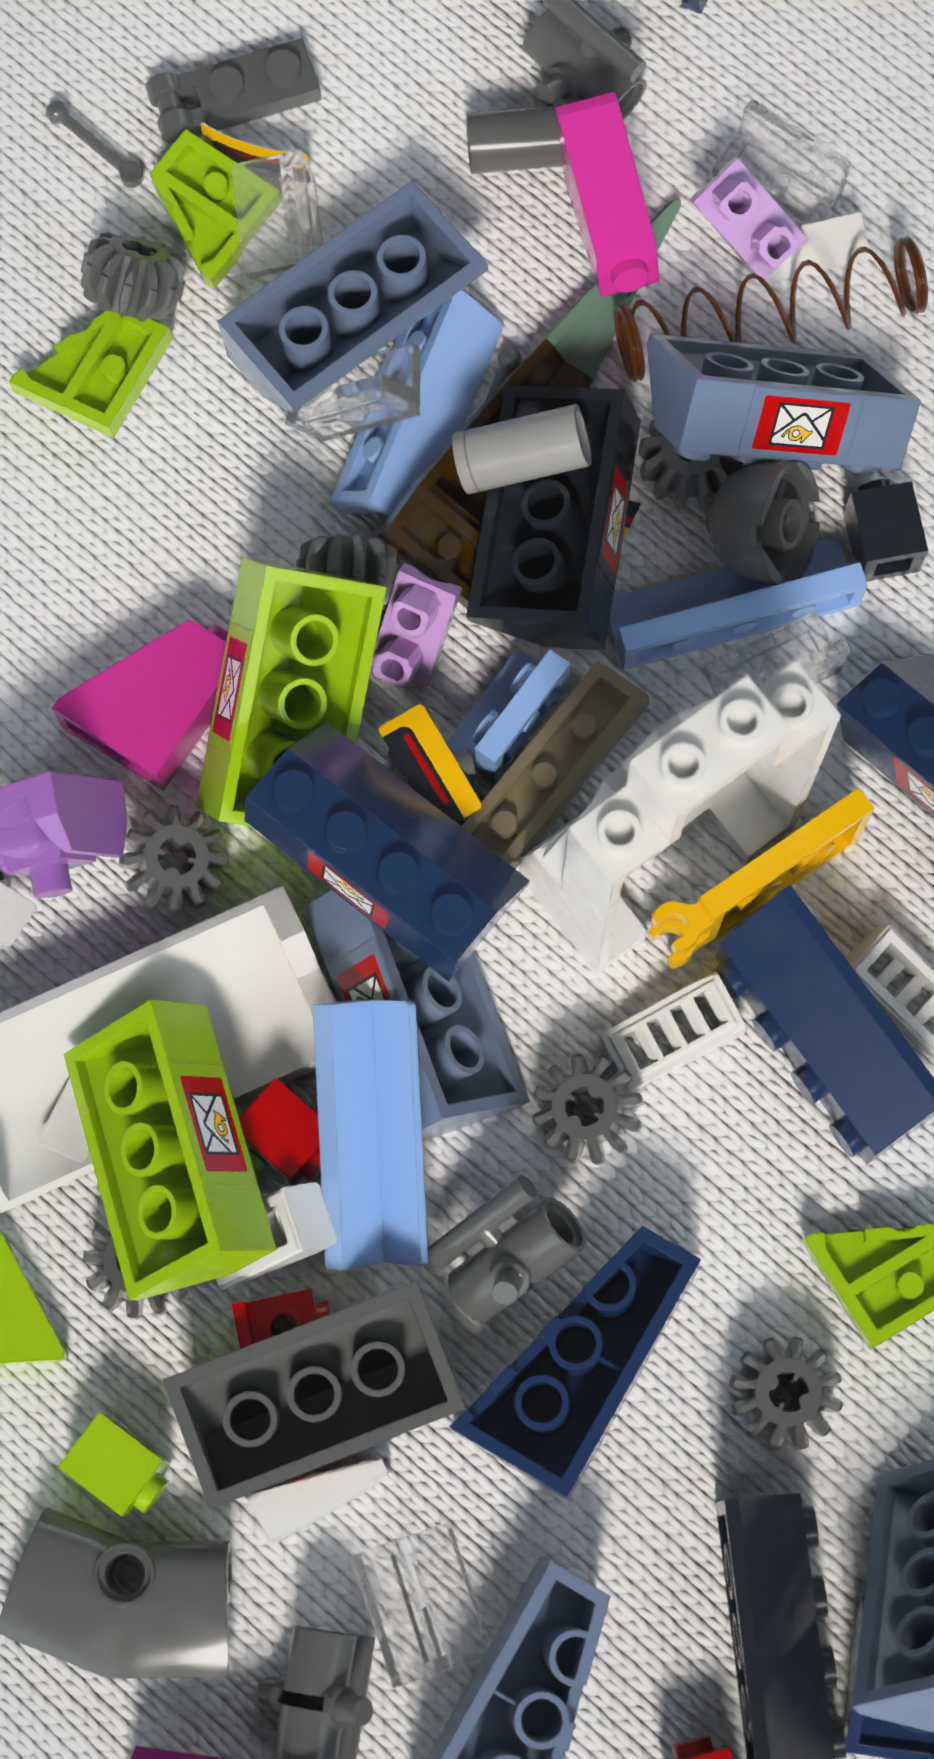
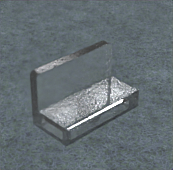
(789, 163)
(276, 212)
(367, 397)
(771, 653)
(421, 1604)

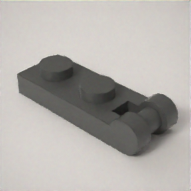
(235, 90)

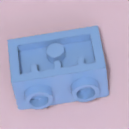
(510, 711)

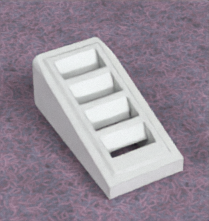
(901, 957)
(723, 1007)
(303, 1225)
(300, 1502)

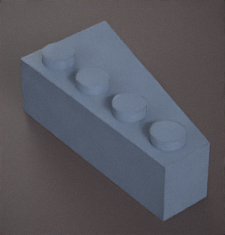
(532, 1673)

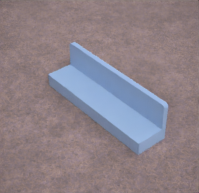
(454, 356)
(724, 608)
(370, 1131)

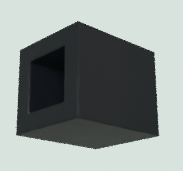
(885, 529)

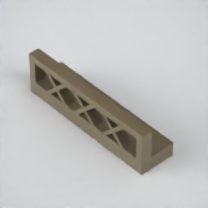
(557, 763)

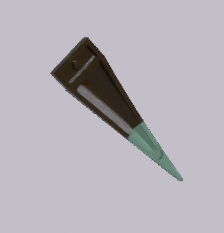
(436, 519)

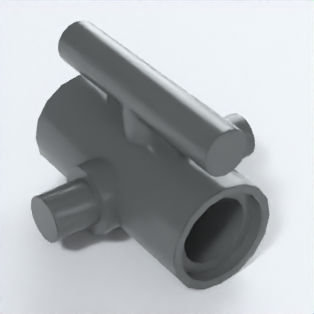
(583, 57)
(505, 1250)
(321, 1695)

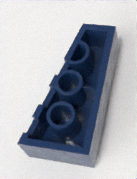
(572, 1380)

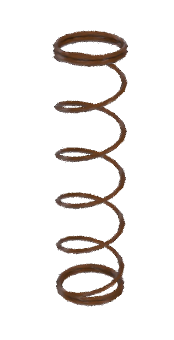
(630, 342)

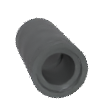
(513, 139)

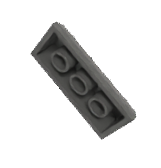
(313, 1395)

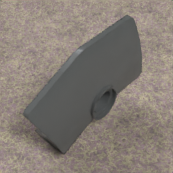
(73, 1611)

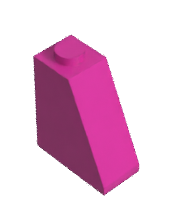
(607, 195)
(151, 703)

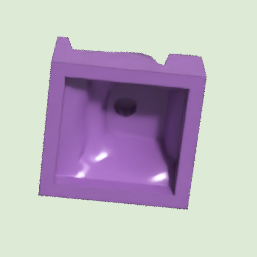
(59, 825)

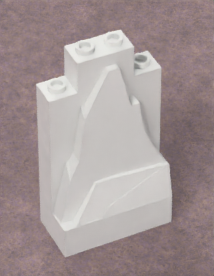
(729, 758)

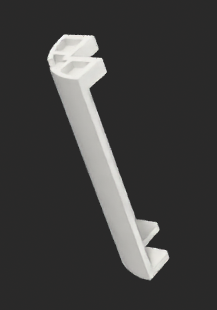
(243, 964)

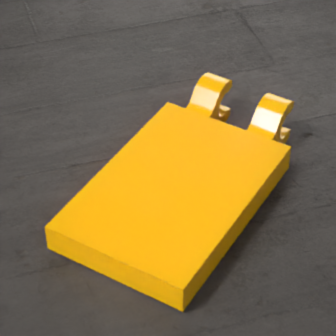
(761, 879)

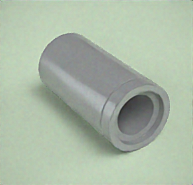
(521, 449)

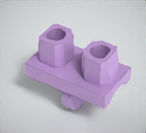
(748, 218)
(414, 628)

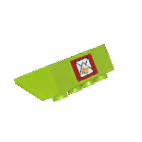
(289, 664)
(168, 1149)

